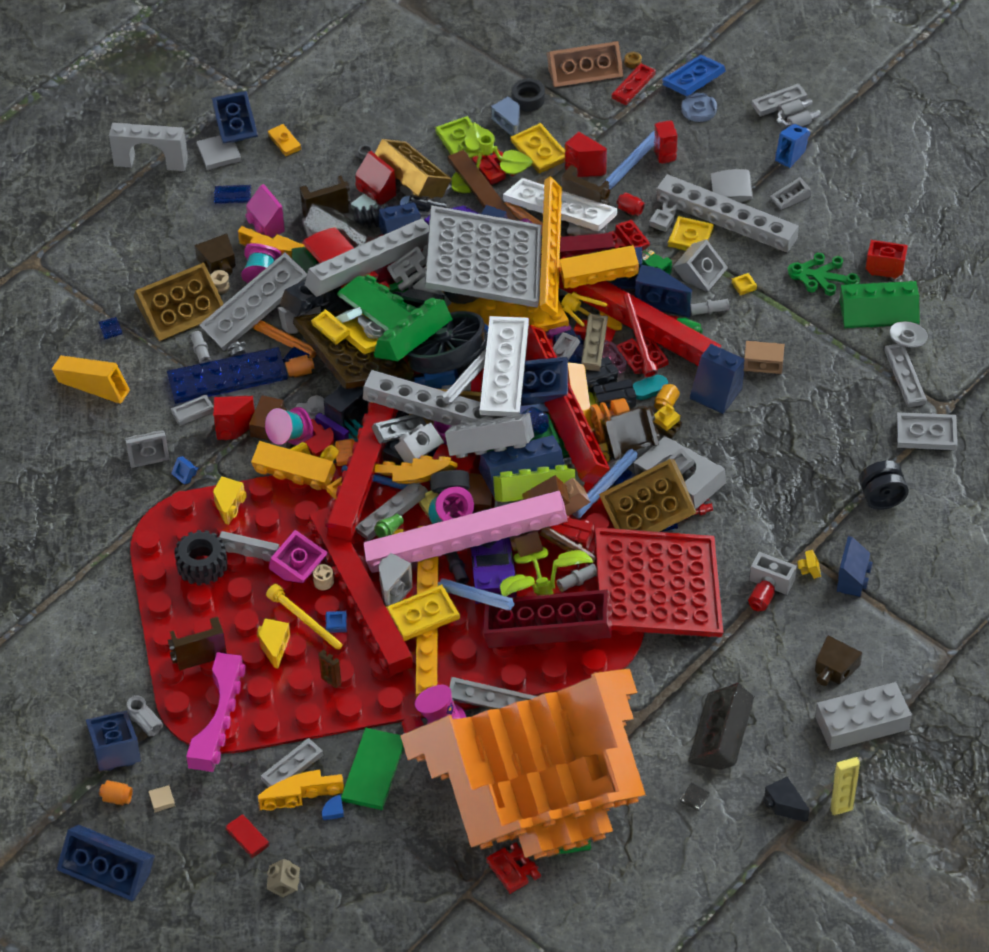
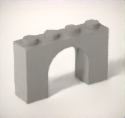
(168, 139)
(701, 485)

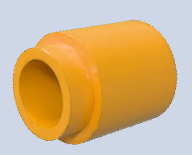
(667, 395)

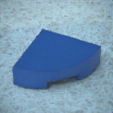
(333, 808)

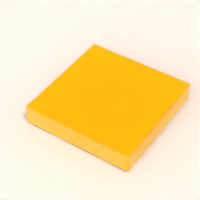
(689, 231)

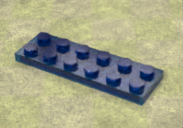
(227, 375)

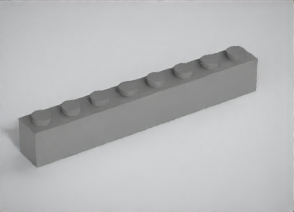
(366, 257)

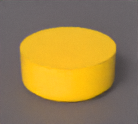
(330, 453)

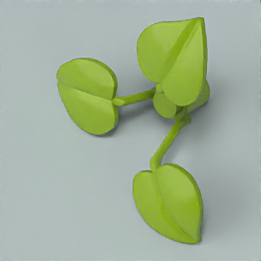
(483, 140)
(543, 585)

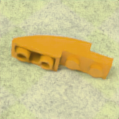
(279, 242)
(417, 471)
(292, 790)

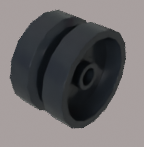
(883, 485)

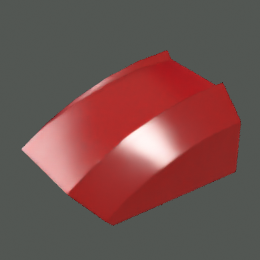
(886, 259)

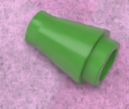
(388, 525)

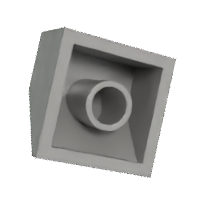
(700, 265)
(147, 448)
(394, 579)

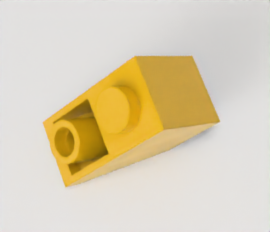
(228, 496)

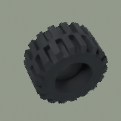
(201, 545)

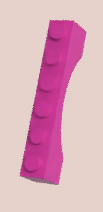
(205, 747)

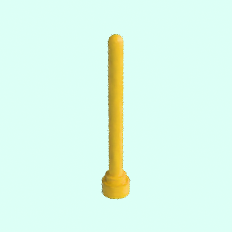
(277, 594)

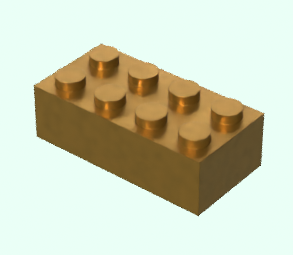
(413, 169)

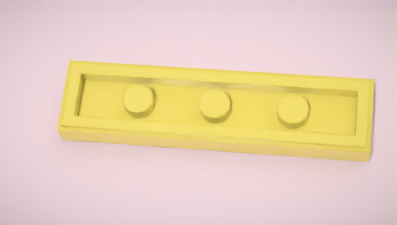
(844, 786)

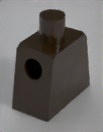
(216, 254)
(836, 661)

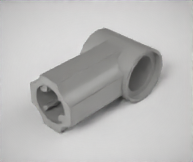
(144, 716)

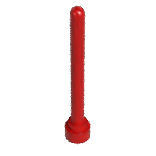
(649, 367)

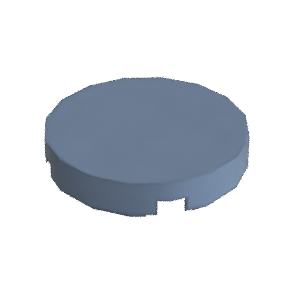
(699, 107)

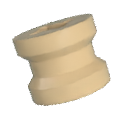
(221, 281)
(323, 571)

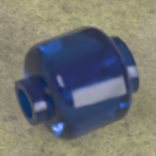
(539, 420)

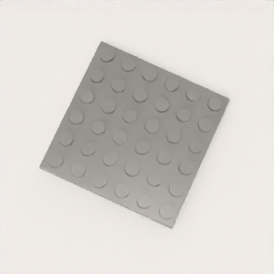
(483, 256)

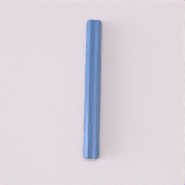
(630, 161)
(608, 479)
(477, 594)

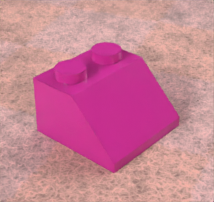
(265, 213)
(296, 558)

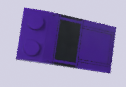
(492, 566)

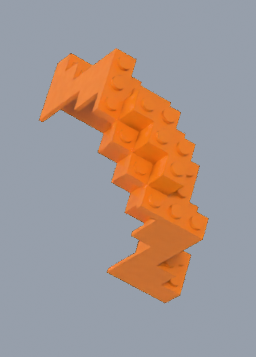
(538, 765)

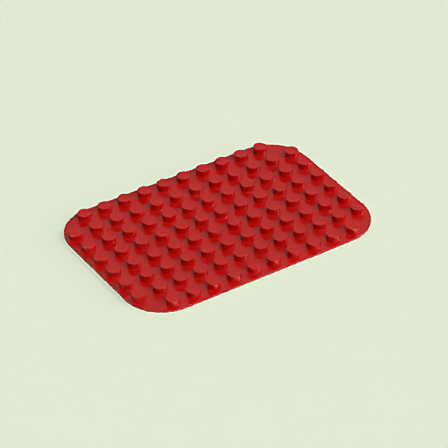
(293, 700)

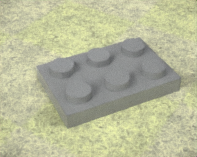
(926, 431)

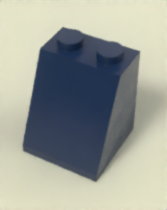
(718, 379)

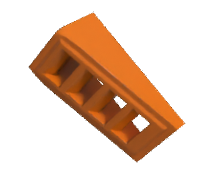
(345, 450)

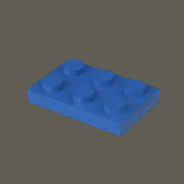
(693, 75)

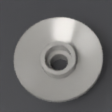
(908, 334)

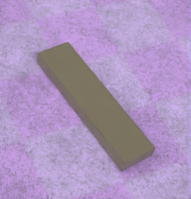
(594, 342)

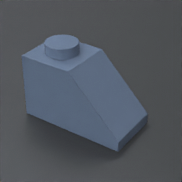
(507, 115)

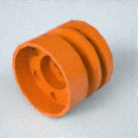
(601, 411)

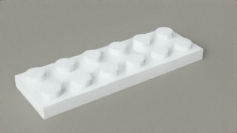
(573, 207)
(504, 366)

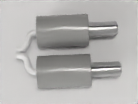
(795, 107)

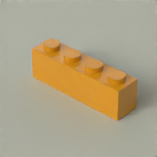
(598, 267)
(293, 465)

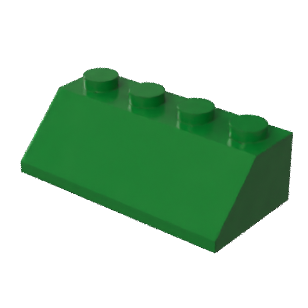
(376, 301)
(879, 304)
(413, 330)

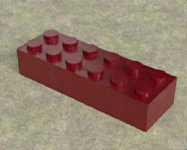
(550, 619)

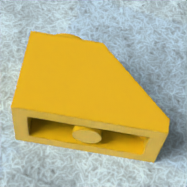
(273, 639)

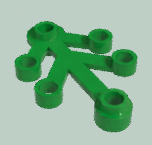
(800, 272)

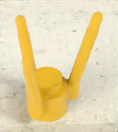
(572, 303)

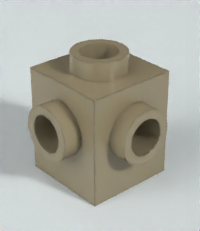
(283, 878)

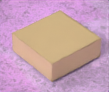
(161, 798)

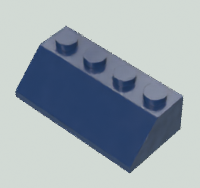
(536, 453)
(104, 862)

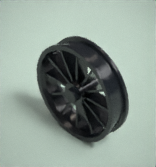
(451, 345)

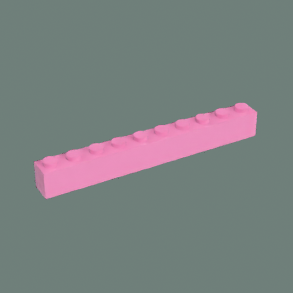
(469, 530)

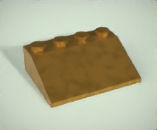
(178, 301)
(649, 499)

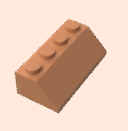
(585, 64)

